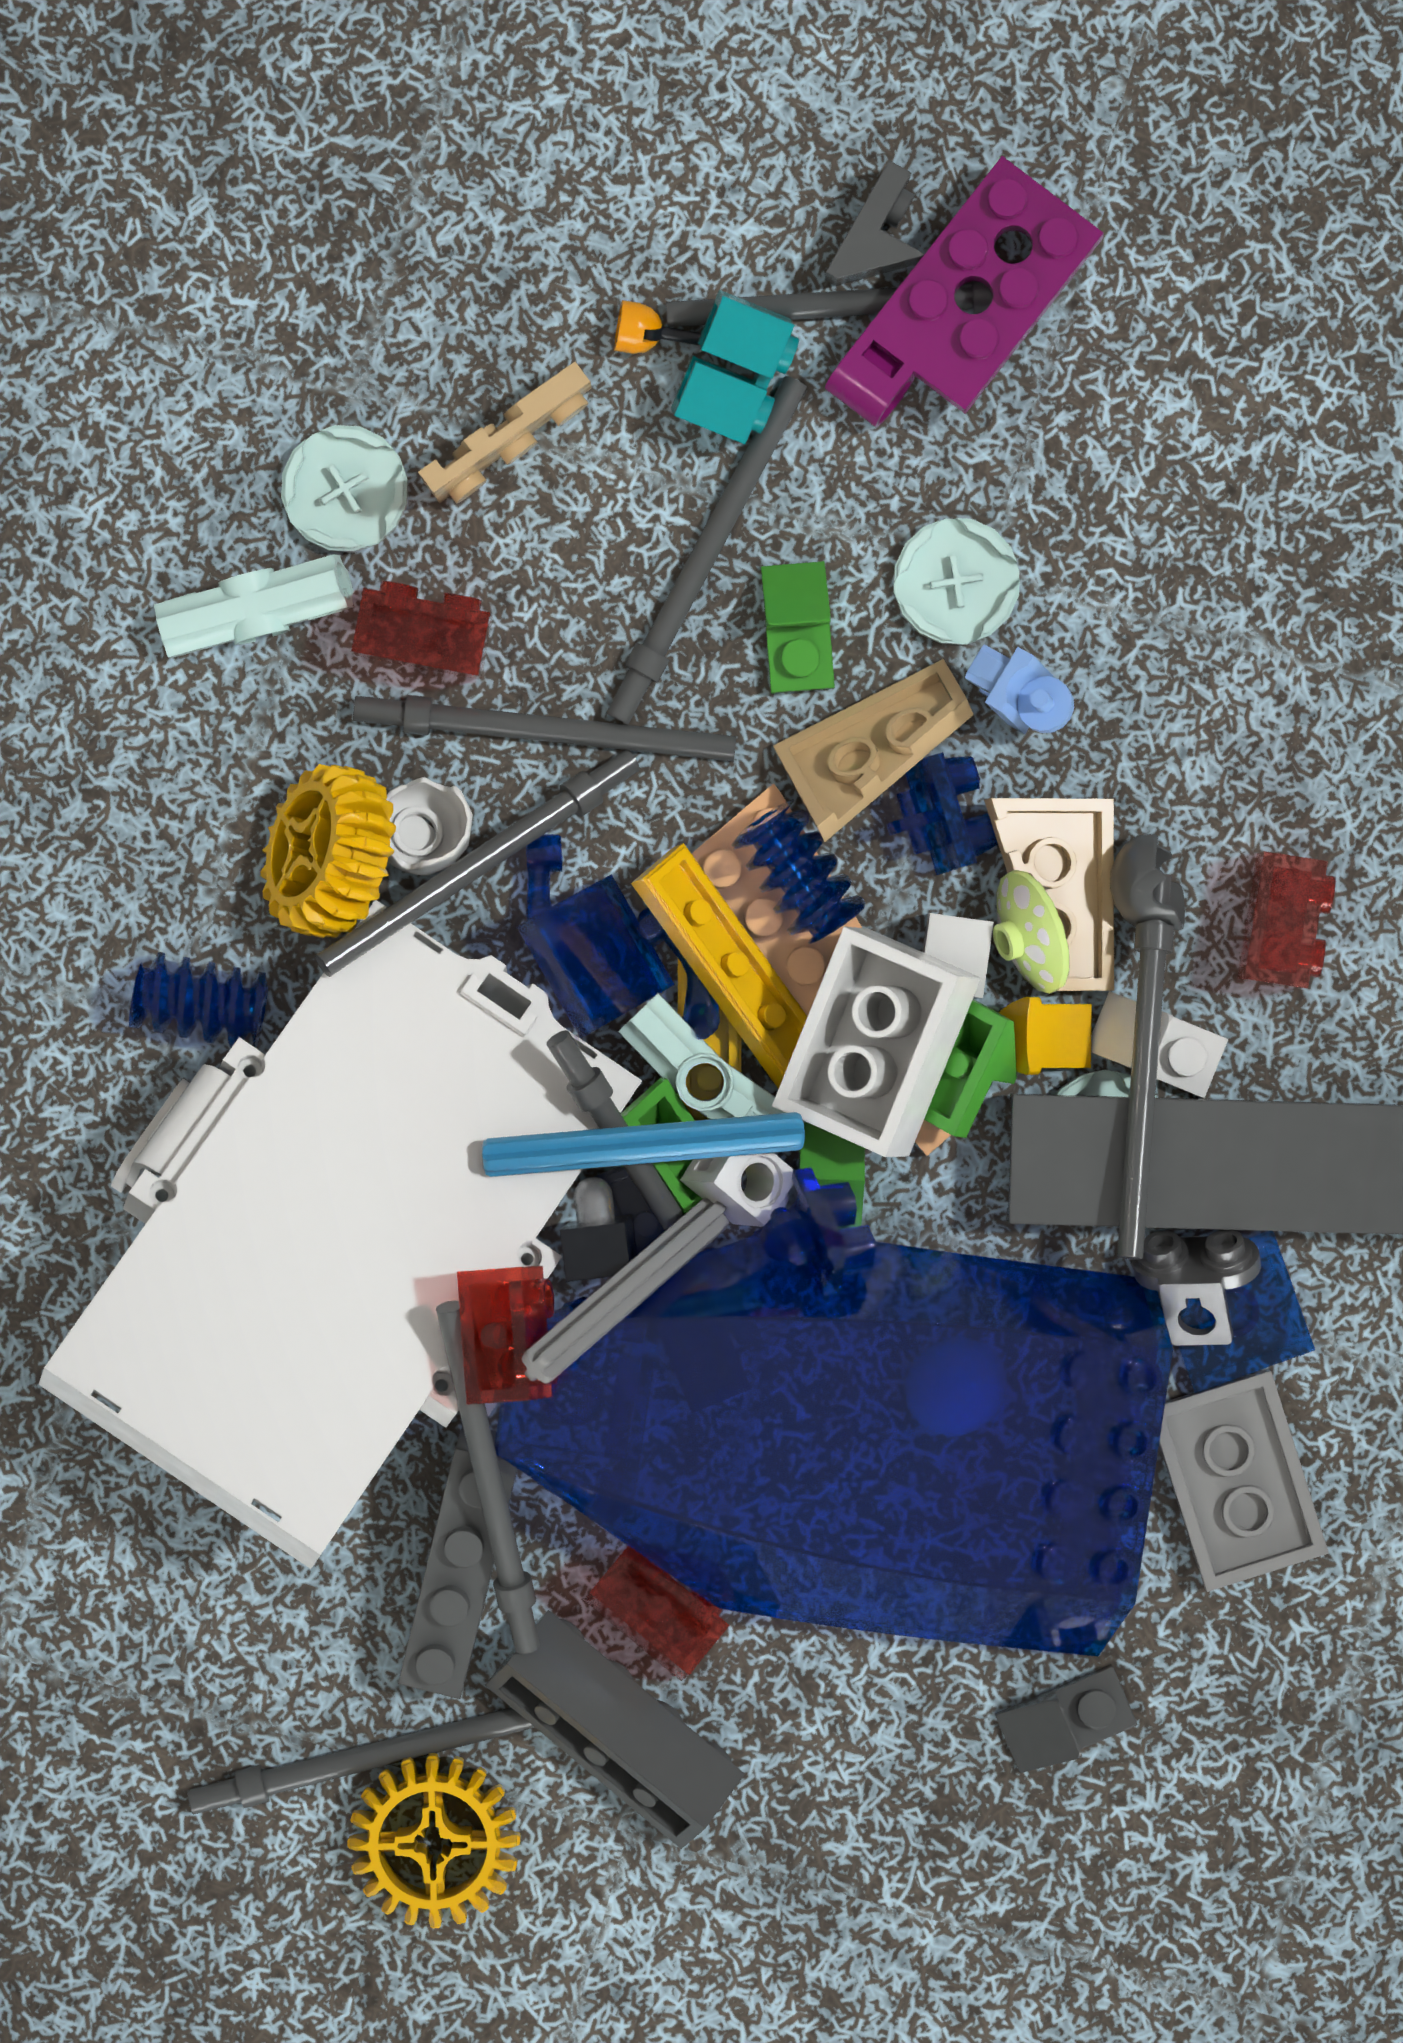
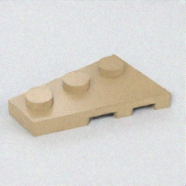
(555, 399)
(872, 744)
(1071, 855)

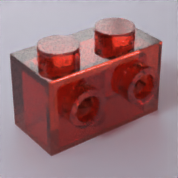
(422, 632)
(1284, 920)
(501, 1319)
(657, 1612)

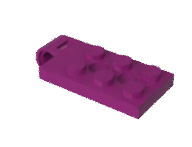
(925, 330)

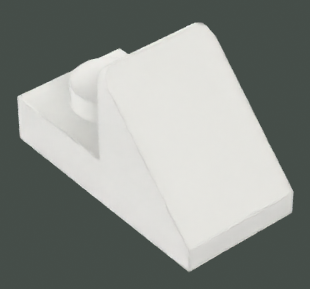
(1185, 1055)

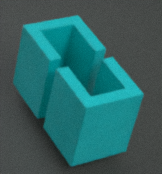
(723, 398)

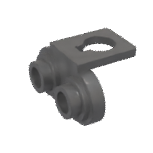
(1197, 1269)

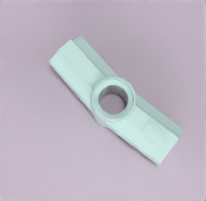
(254, 605)
(674, 1050)

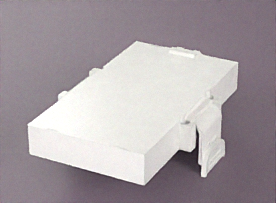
(313, 1224)

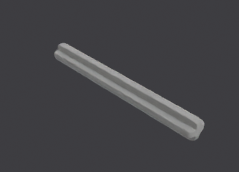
(624, 1291)

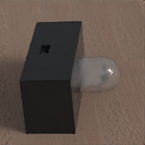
(598, 1240)

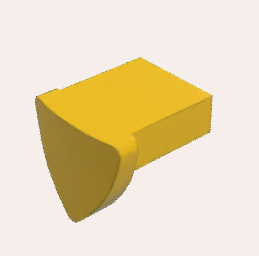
(1050, 1034)

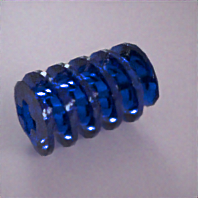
(799, 872)
(198, 1001)

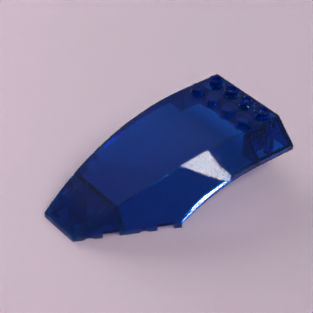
(892, 1458)

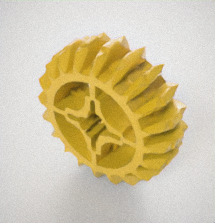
(328, 851)
(464, 1840)

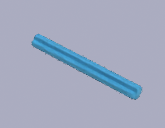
(643, 1144)

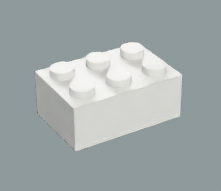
(876, 1042)

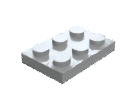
(1239, 1481)

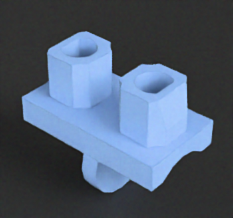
(1021, 690)

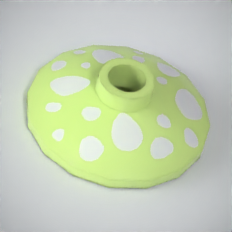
(1031, 932)

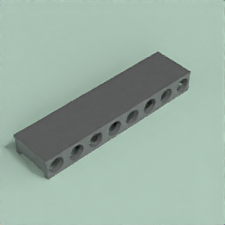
(1211, 1164)

